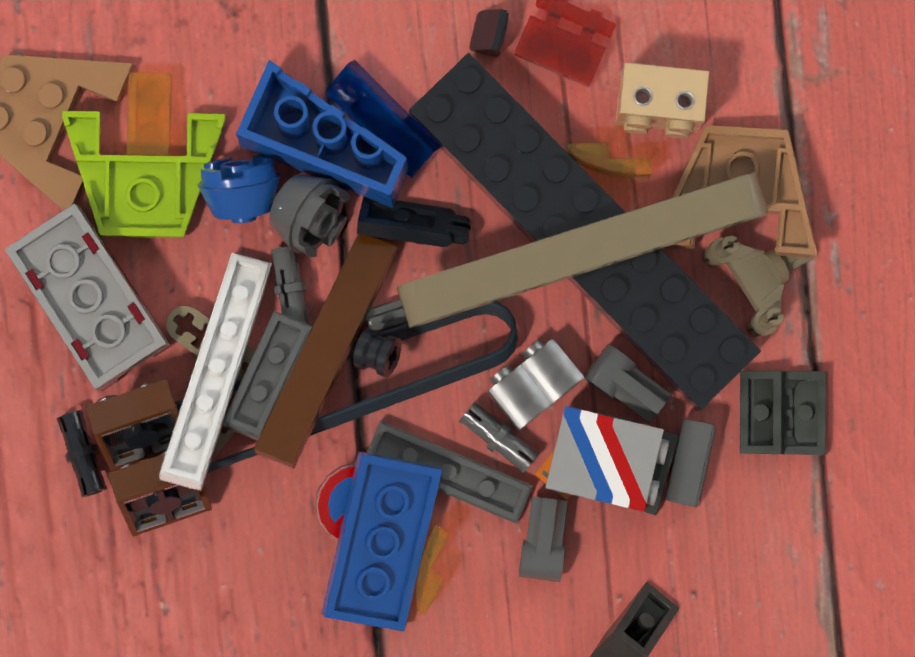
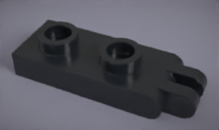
(413, 223)

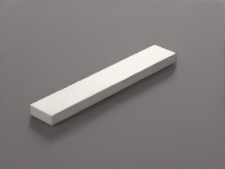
(215, 372)

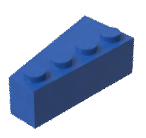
(318, 139)

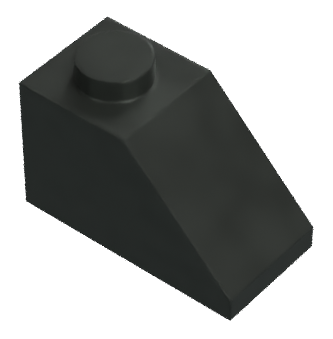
(638, 626)

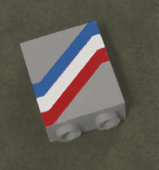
(607, 459)

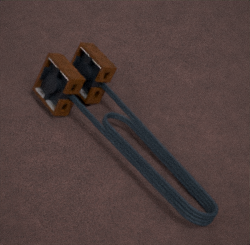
(143, 420)

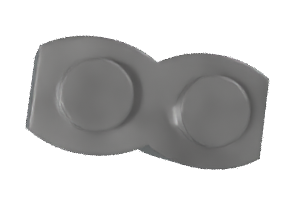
(535, 383)

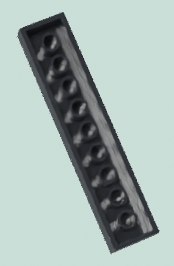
(551, 194)

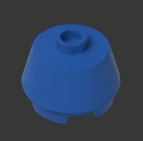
(239, 187)

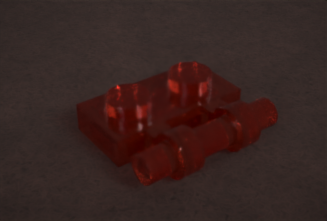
(561, 50)

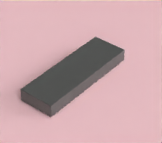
(266, 375)

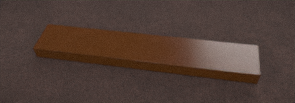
(325, 350)

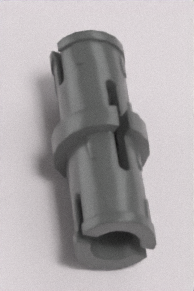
(289, 284)
(499, 437)

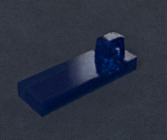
(382, 115)

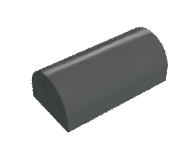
(690, 463)

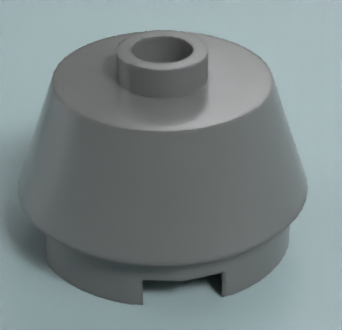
(309, 213)

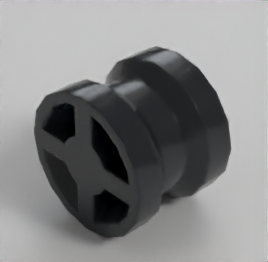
(377, 352)

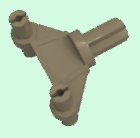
(759, 276)

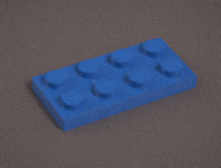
(381, 541)

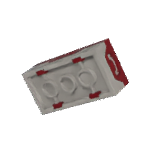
(87, 297)

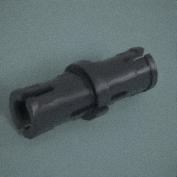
(81, 453)

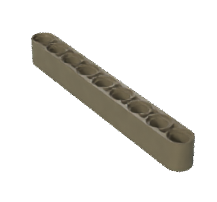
(582, 250)

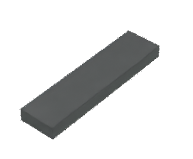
(460, 475)

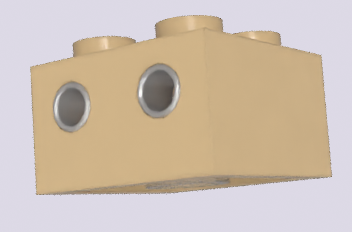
(661, 99)

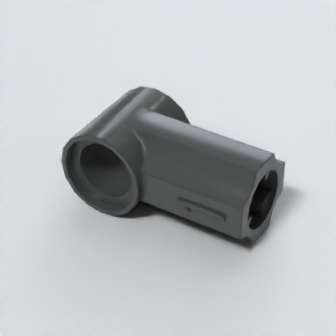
(619, 378)
(543, 549)

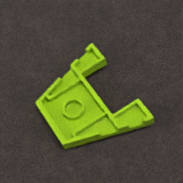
(142, 193)

